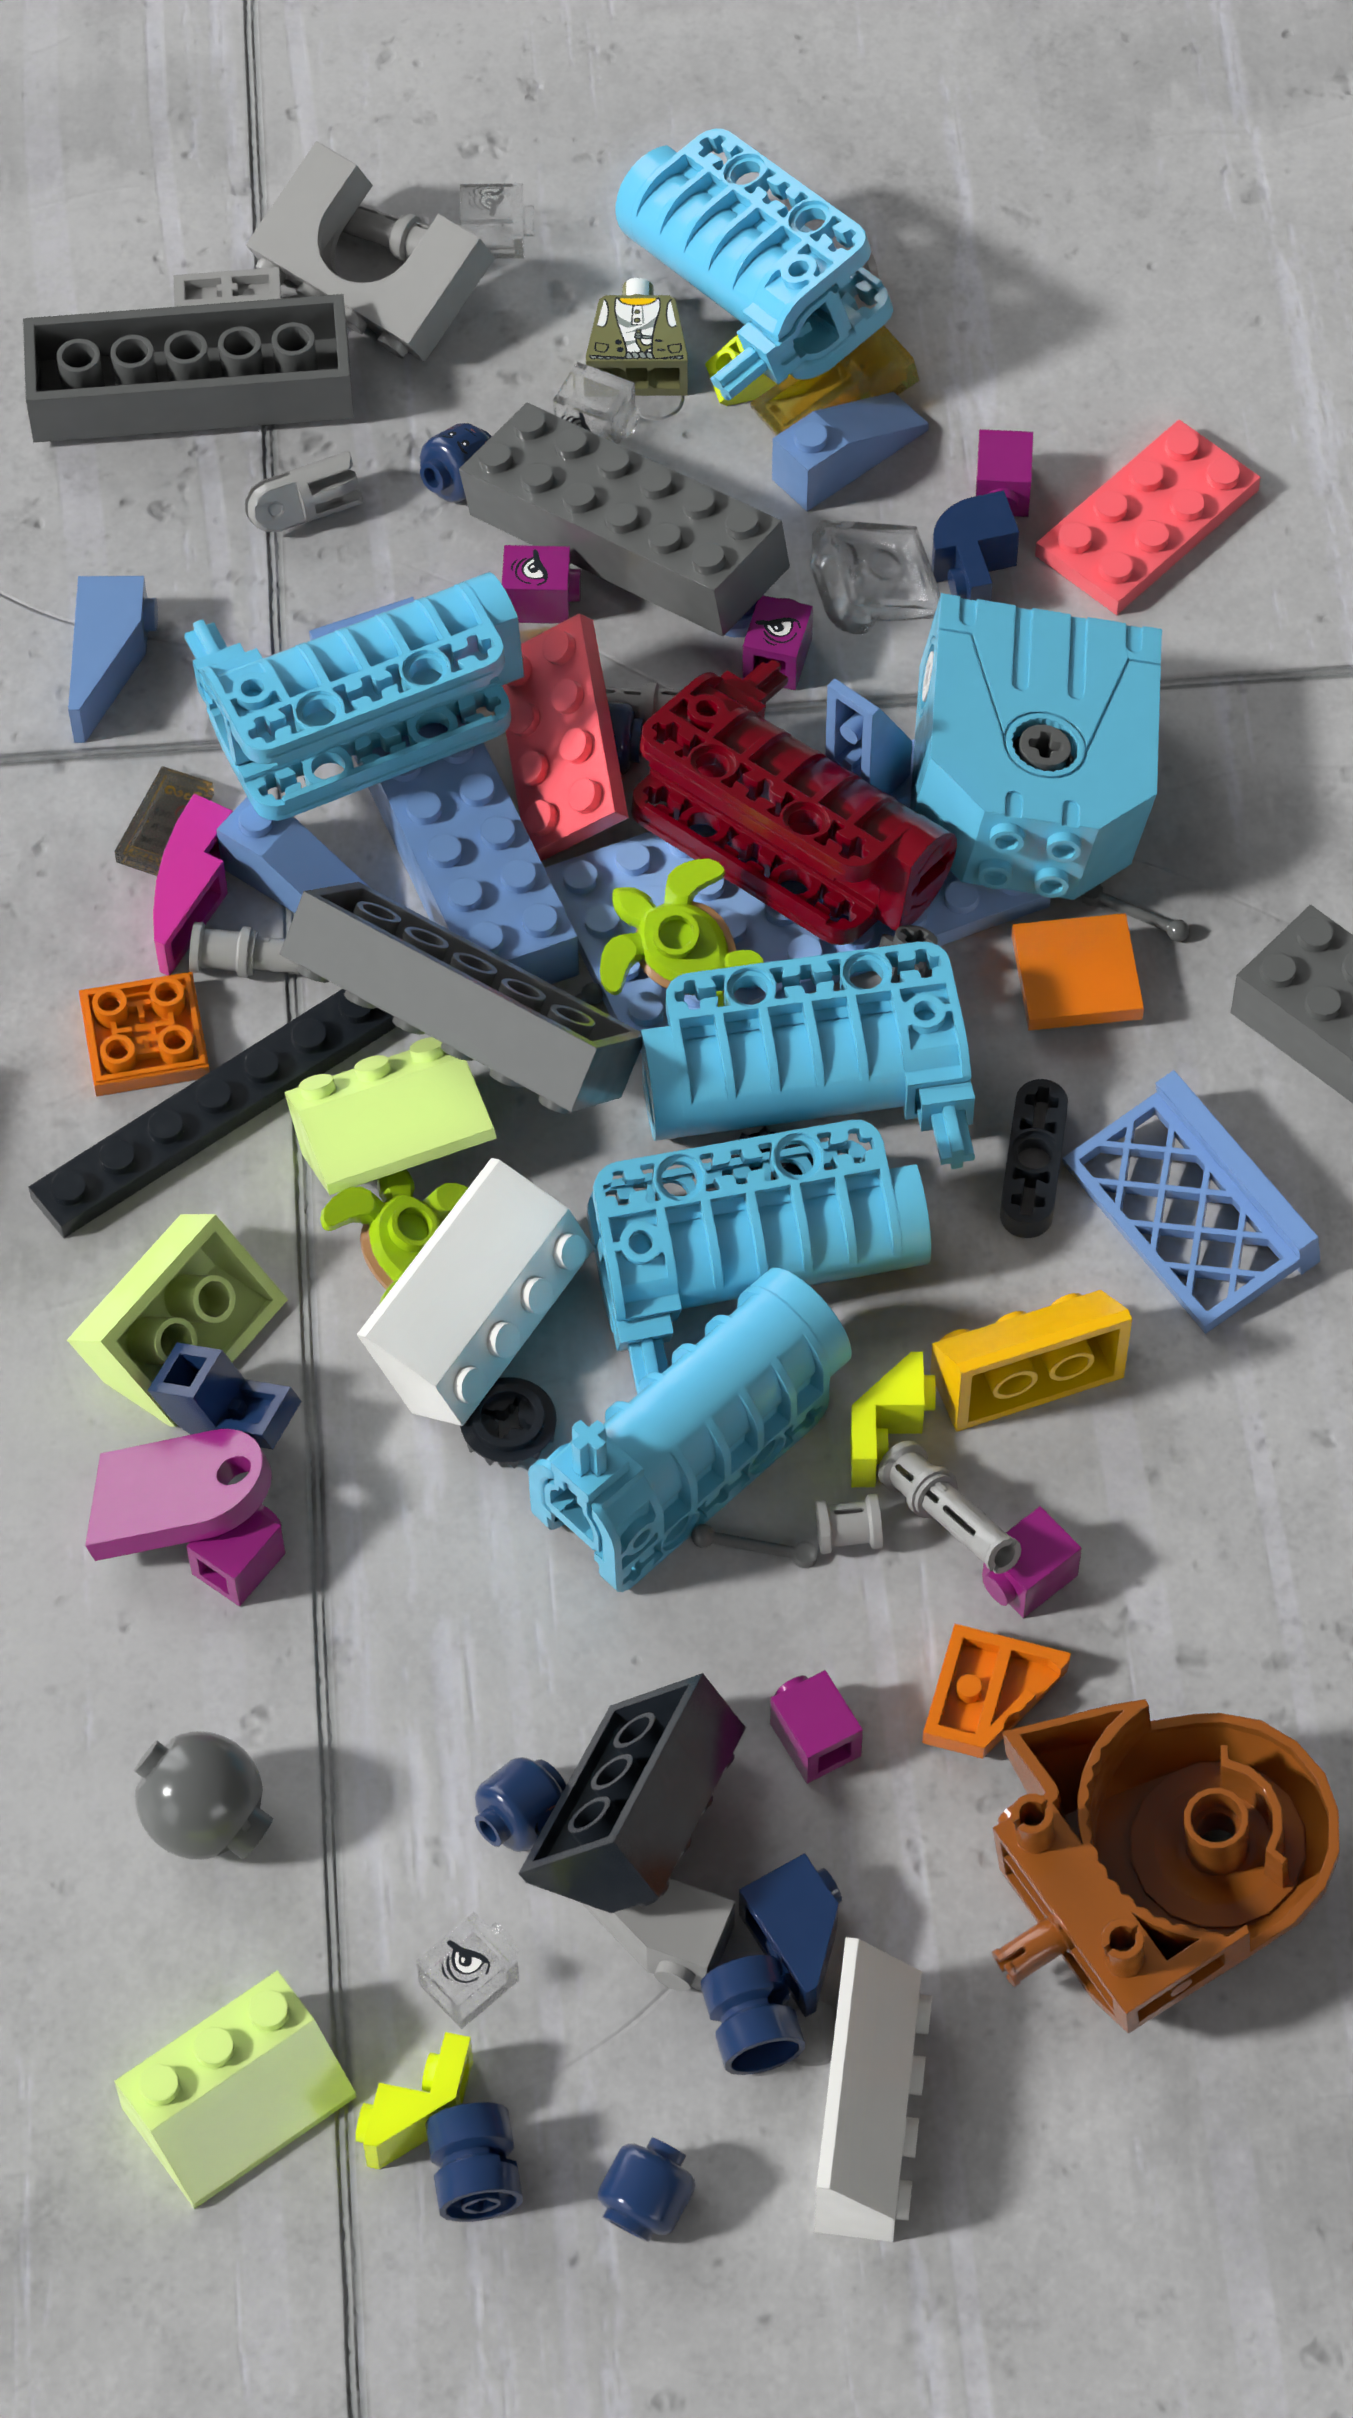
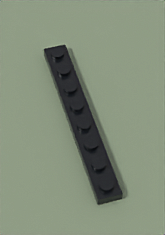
(205, 1111)

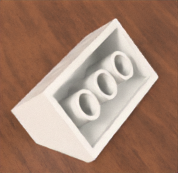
(475, 1294)
(869, 2095)

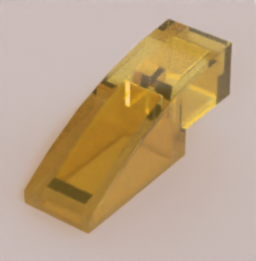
(870, 370)

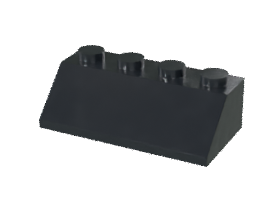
(636, 1797)

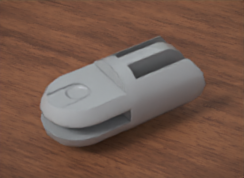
(303, 494)

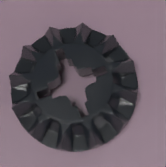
(535, 1417)

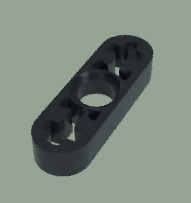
(1043, 1179)

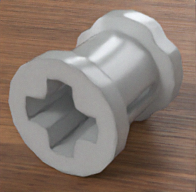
(849, 1524)

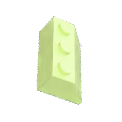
(388, 1115)
(185, 1289)
(234, 2089)

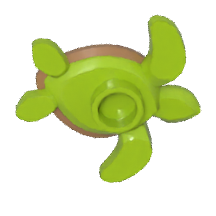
(673, 936)
(393, 1228)

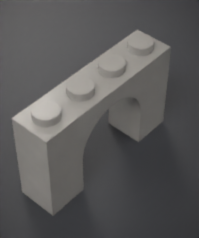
(405, 308)

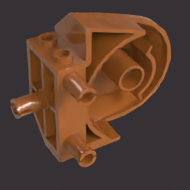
(1117, 1857)

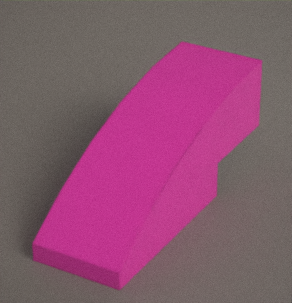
(189, 880)

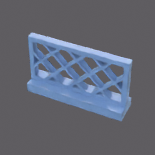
(1231, 1171)

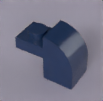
(972, 541)
(208, 1393)

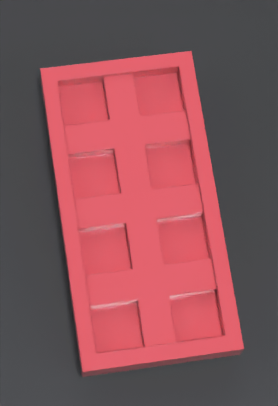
(1147, 516)
(563, 740)

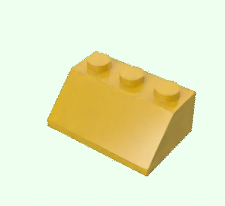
(1031, 1358)

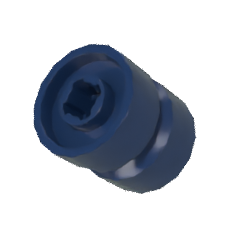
(756, 2024)
(472, 2151)

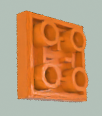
(1077, 971)
(144, 1033)

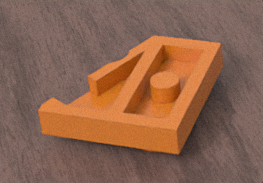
(988, 1689)

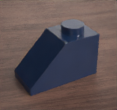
(795, 1920)

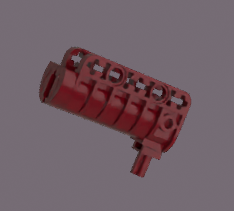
(786, 810)

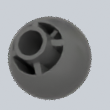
(201, 1797)

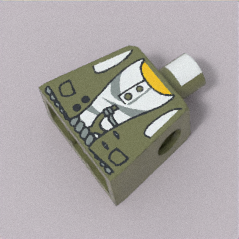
(640, 340)

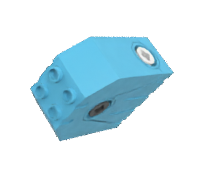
(1037, 743)

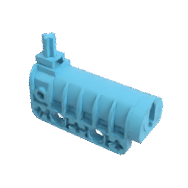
(756, 256)
(361, 693)
(814, 1050)
(720, 1241)
(695, 1429)

